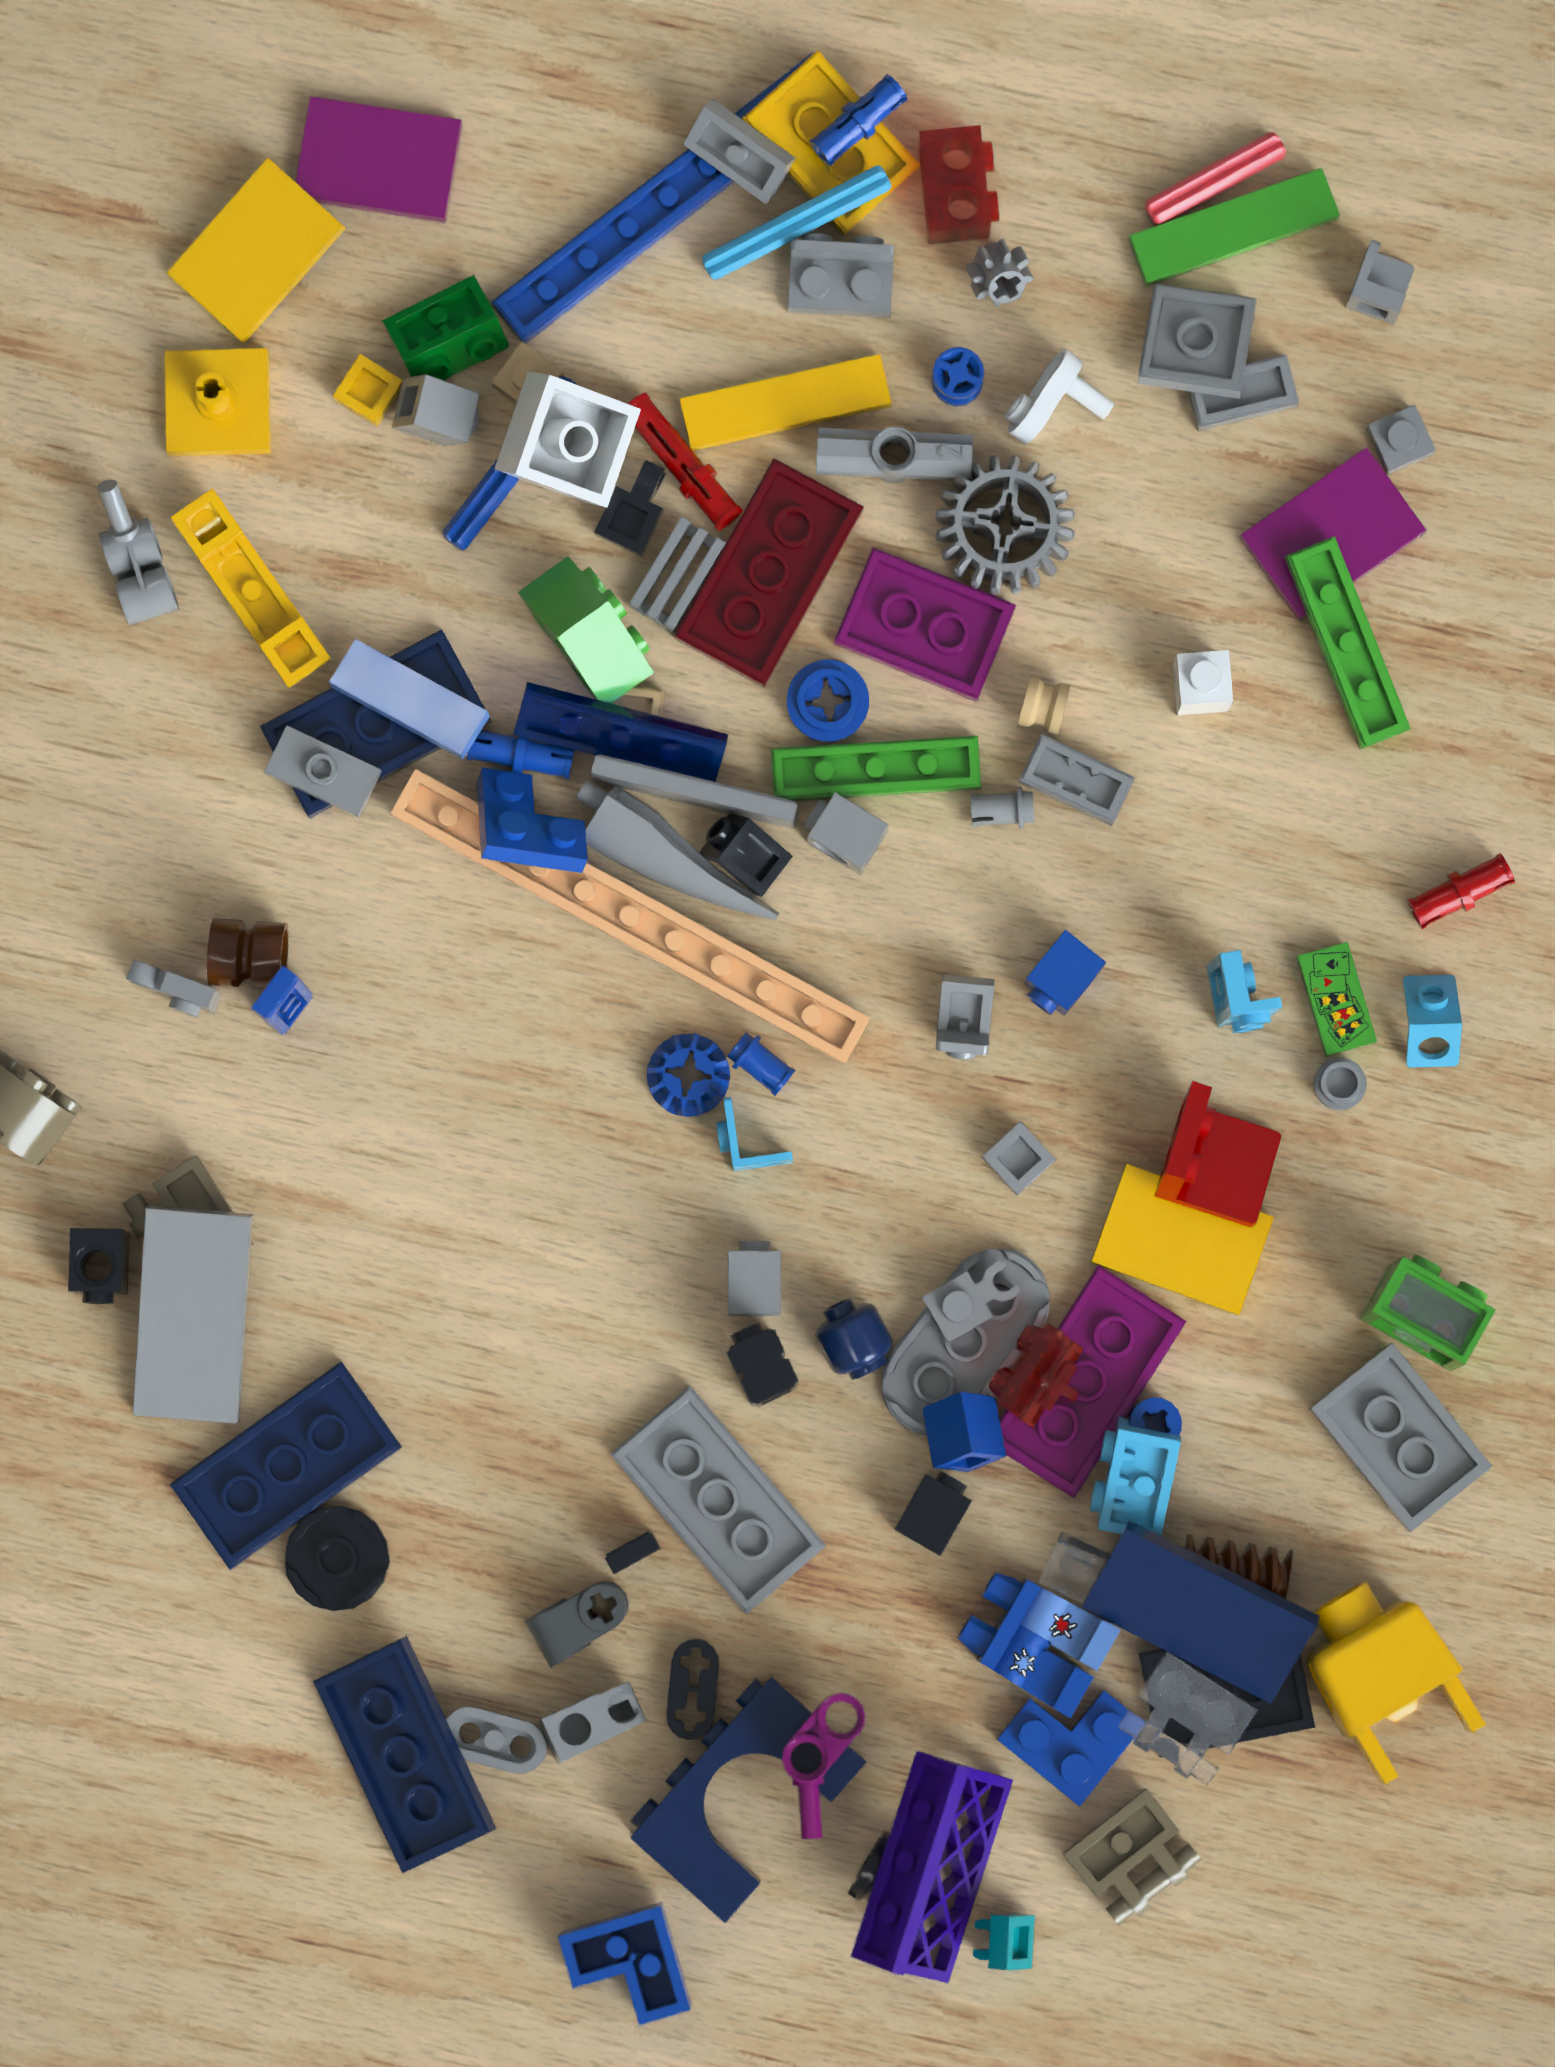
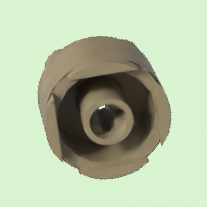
(29, 1113)

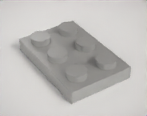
(1400, 1437)

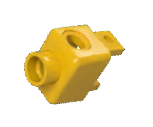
(1380, 1667)

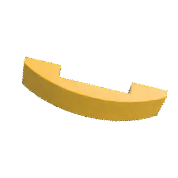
(250, 588)

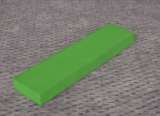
(1233, 227)
(1347, 642)
(876, 768)

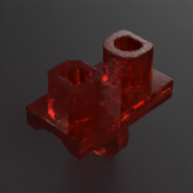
(1041, 1375)

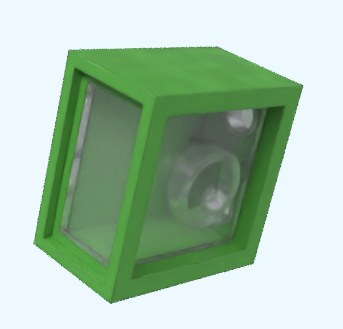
(1428, 1312)

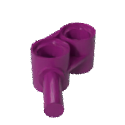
(832, 1745)

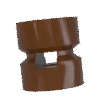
(245, 953)

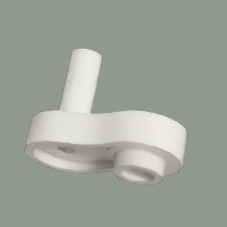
(1032, 412)

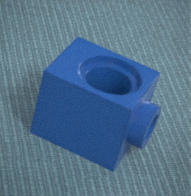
(1063, 974)

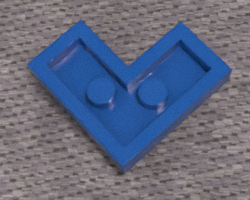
(520, 836)
(1066, 1758)

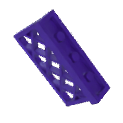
(909, 1874)

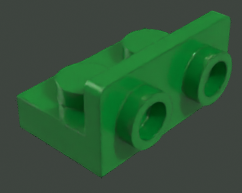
(447, 331)

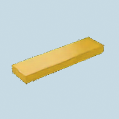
(785, 402)

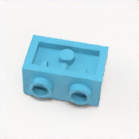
(1230, 989)
(1136, 1478)

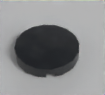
(337, 1558)

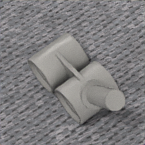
(135, 560)

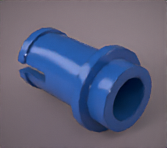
(760, 1063)

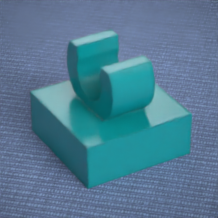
(1008, 1942)

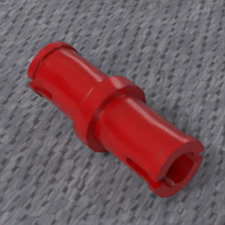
(1461, 891)

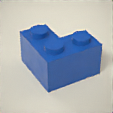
(639, 1947)

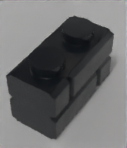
(760, 1362)

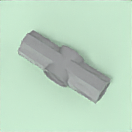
(858, 454)

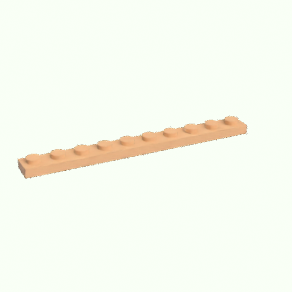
(645, 927)

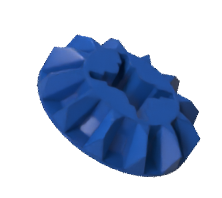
(844, 683)
(703, 1094)

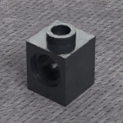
(84, 1244)
(934, 1512)

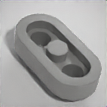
(495, 1739)

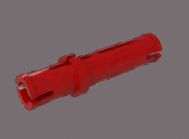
(718, 507)

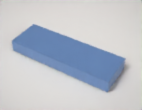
(409, 699)

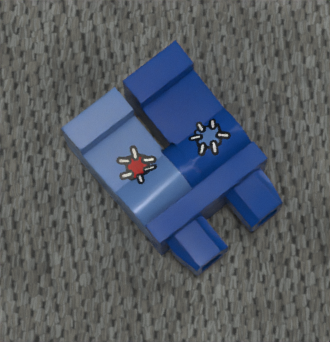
(1025, 1632)

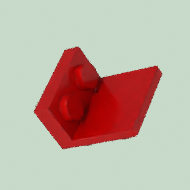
(1217, 1161)

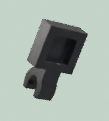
(631, 515)

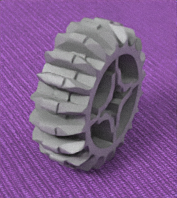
(1029, 528)

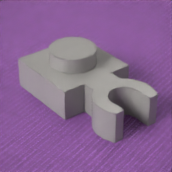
(185, 994)
(963, 1304)

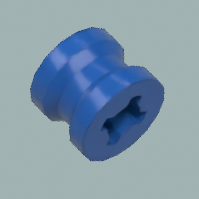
(961, 367)
(1153, 1419)

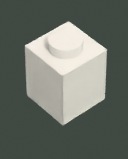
(1202, 682)

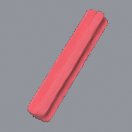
(1215, 179)

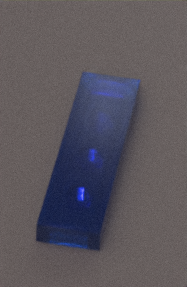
(619, 732)

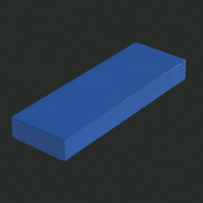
(282, 1001)

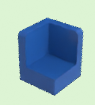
(964, 1432)

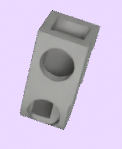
(591, 1721)

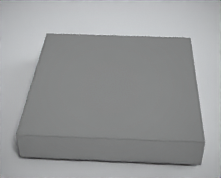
(1197, 341)

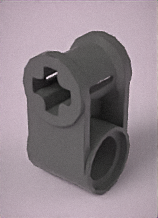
(571, 1626)

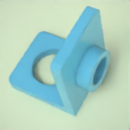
(1432, 1012)
(728, 1143)

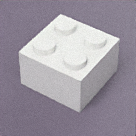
(567, 438)

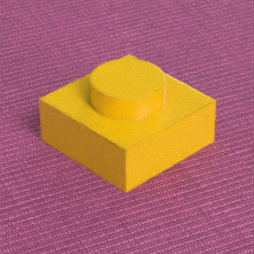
(368, 390)

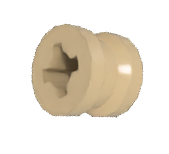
(1044, 705)

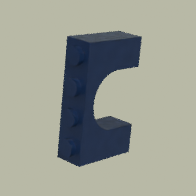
(677, 1828)

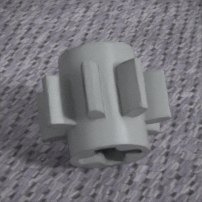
(999, 272)

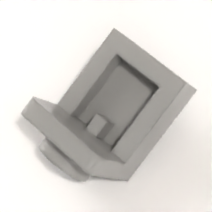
(964, 1016)

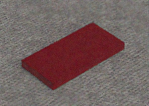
(769, 573)

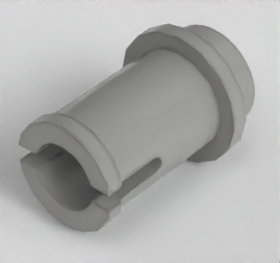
(1002, 808)

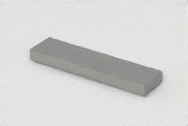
(694, 791)

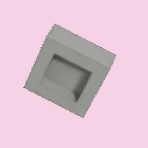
(1400, 439)
(1018, 1158)

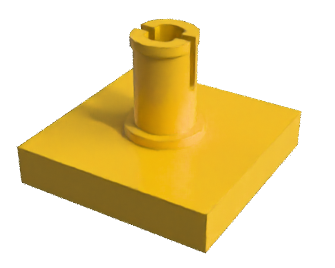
(217, 402)

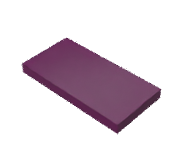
(1123, 1346)

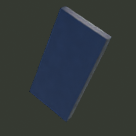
(365, 733)
(286, 1465)
(1200, 1611)
(404, 1754)

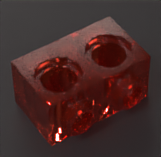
(945, 185)

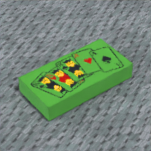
(1336, 999)

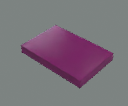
(379, 159)
(1353, 505)
(924, 624)

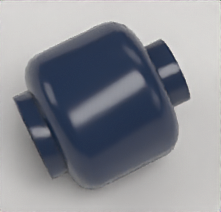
(853, 1338)

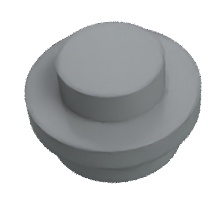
(1340, 1084)

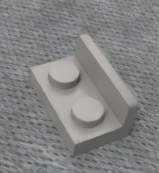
(841, 276)

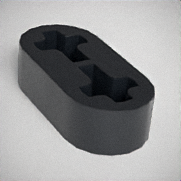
(679, 1688)

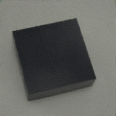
(632, 1552)

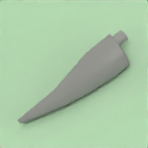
(649, 845)

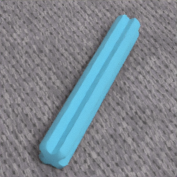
(796, 222)

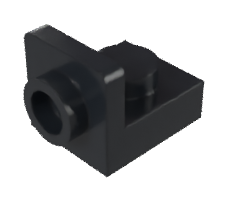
(745, 852)

